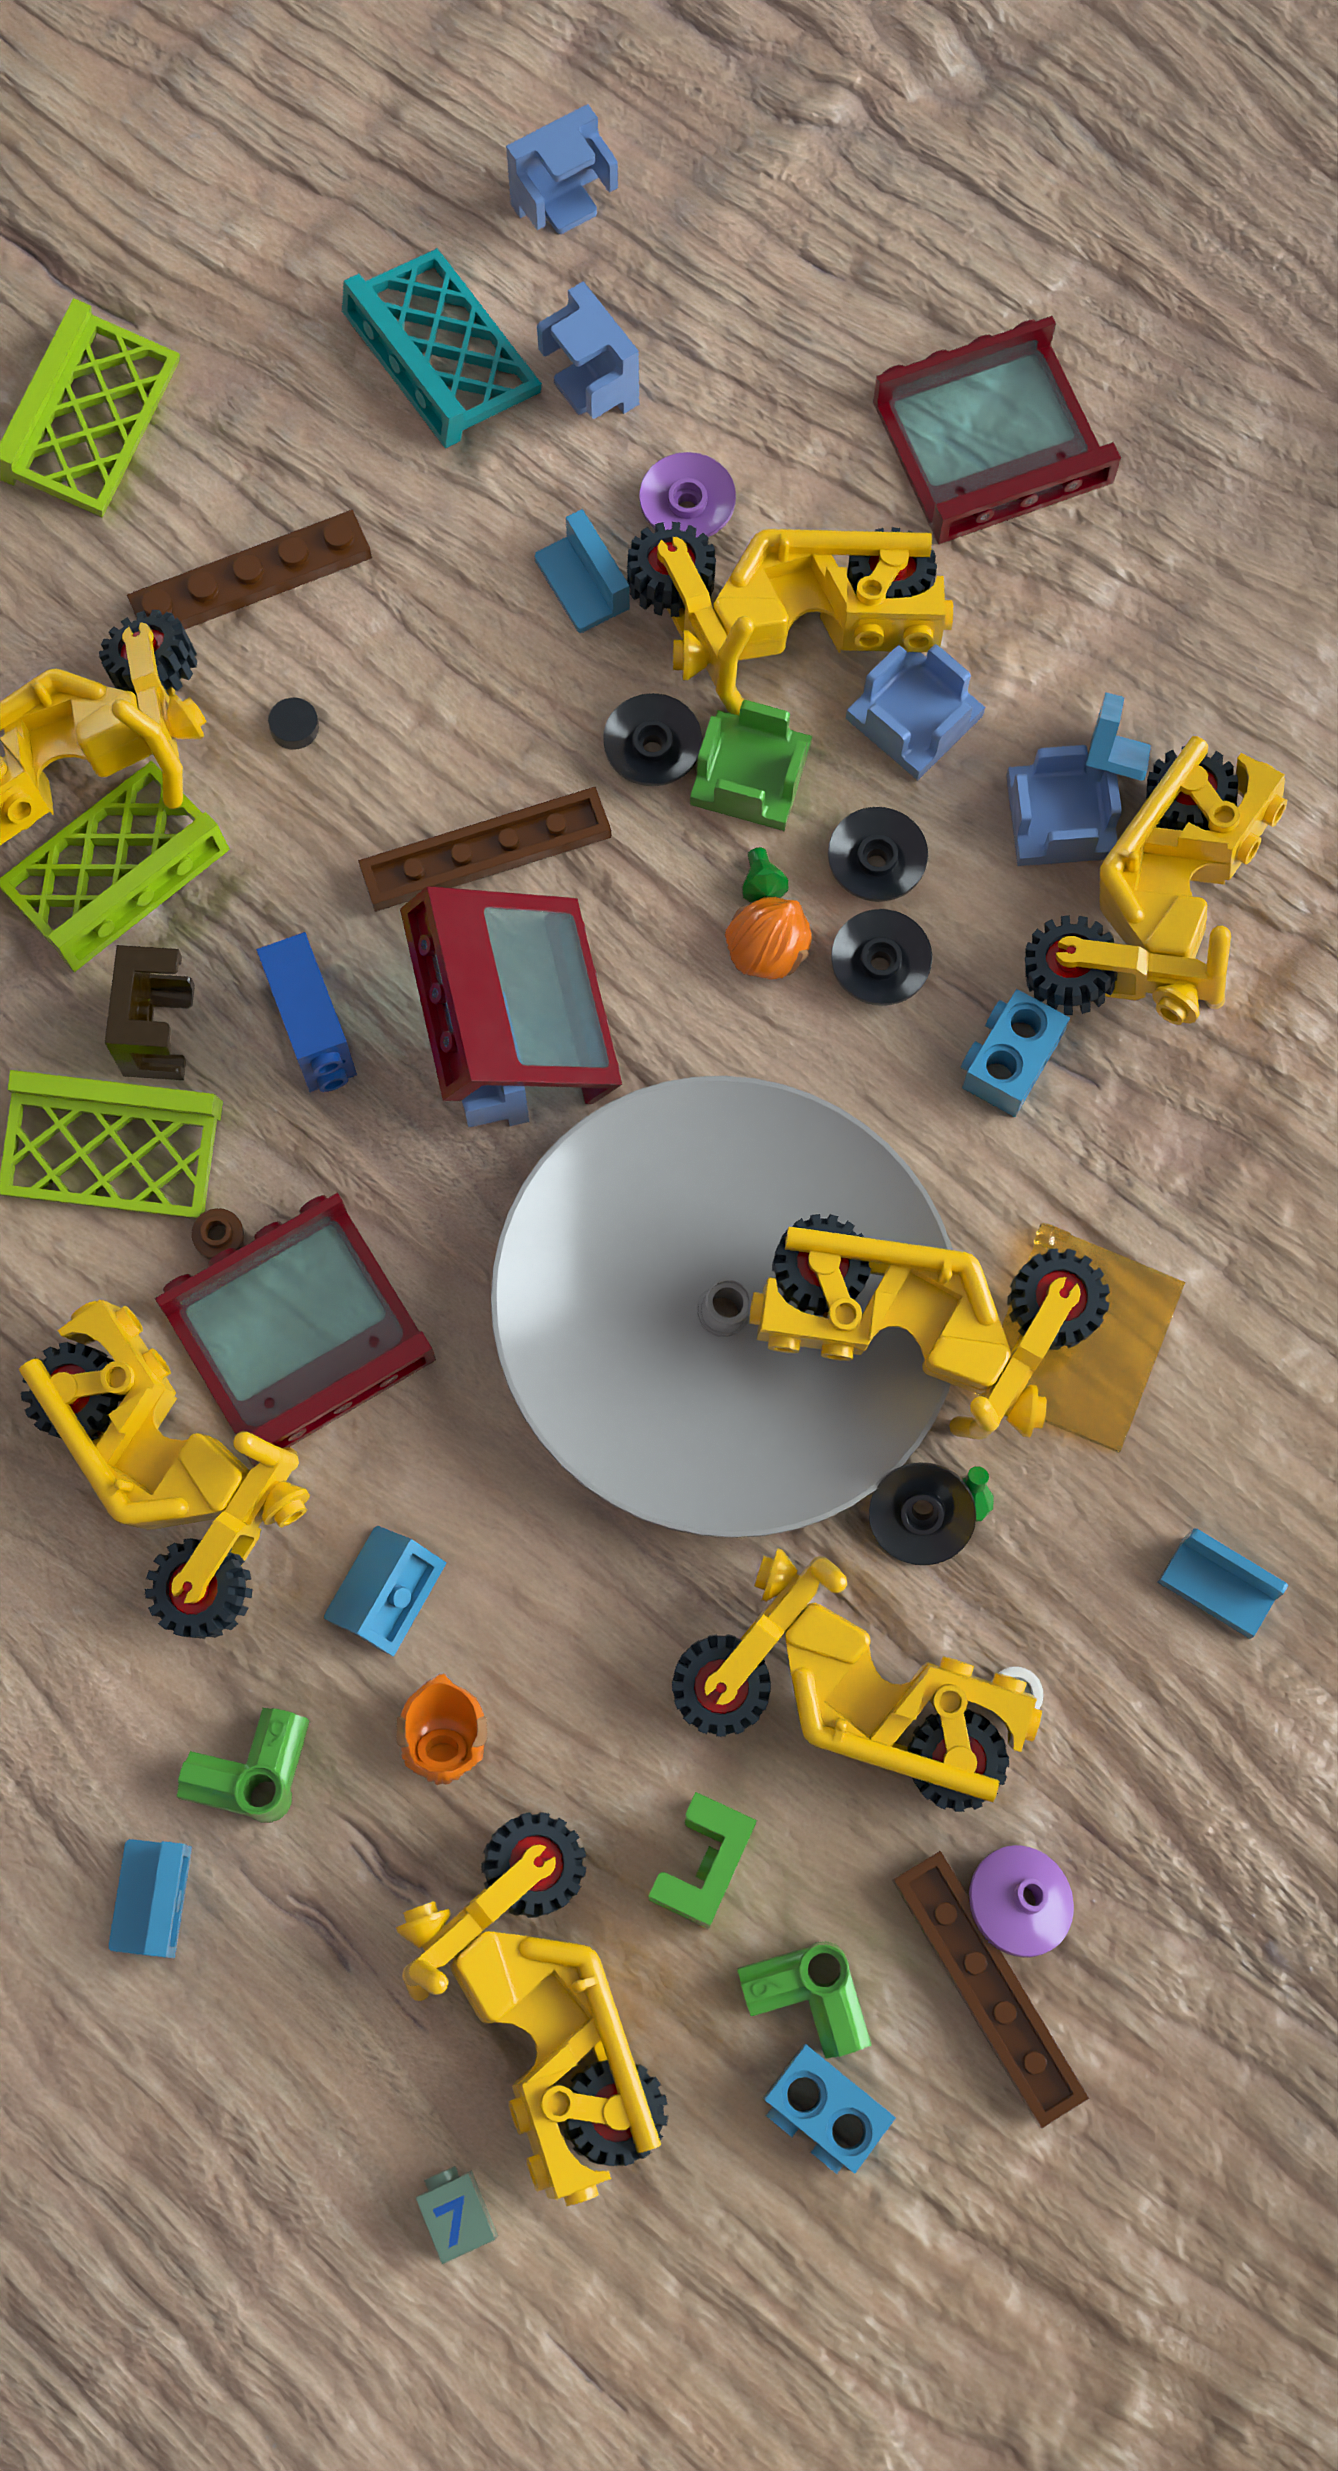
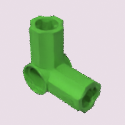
(230, 1784)
(833, 2005)

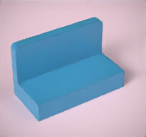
(584, 575)
(1115, 752)
(1222, 1582)
(385, 1589)
(150, 1898)

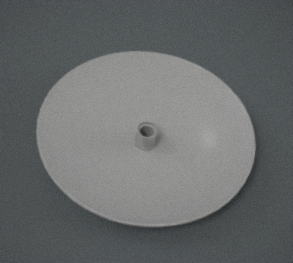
(615, 1324)

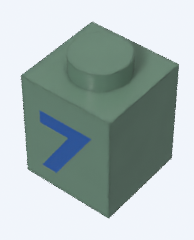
(455, 2214)

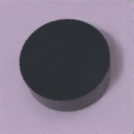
(293, 723)

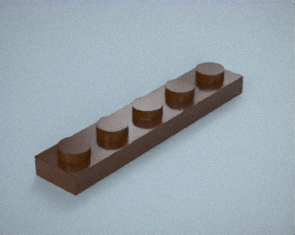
(257, 572)
(486, 848)
(990, 1991)

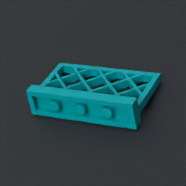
(403, 354)

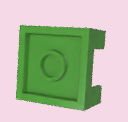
(717, 1866)

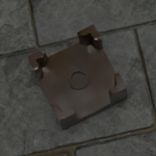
(132, 1037)

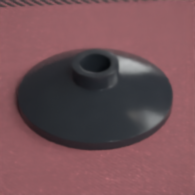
(657, 720)
(882, 834)
(886, 936)
(916, 1536)

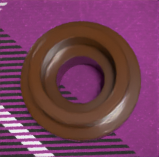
(232, 1239)

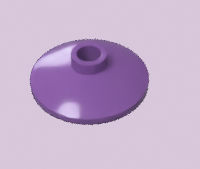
(691, 479)
(1004, 1914)

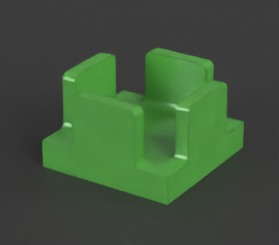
(751, 765)

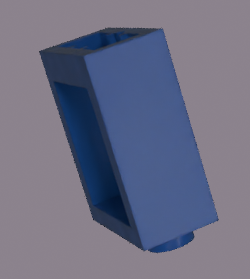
(307, 1013)

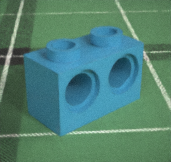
(1020, 1055)
(835, 2098)

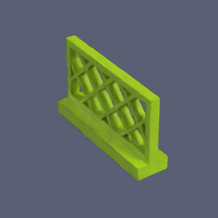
(44, 403)
(134, 887)
(113, 1100)

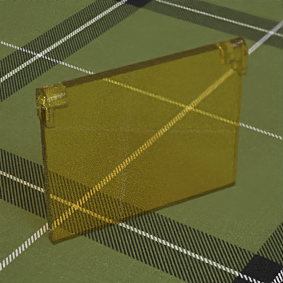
(1102, 1379)

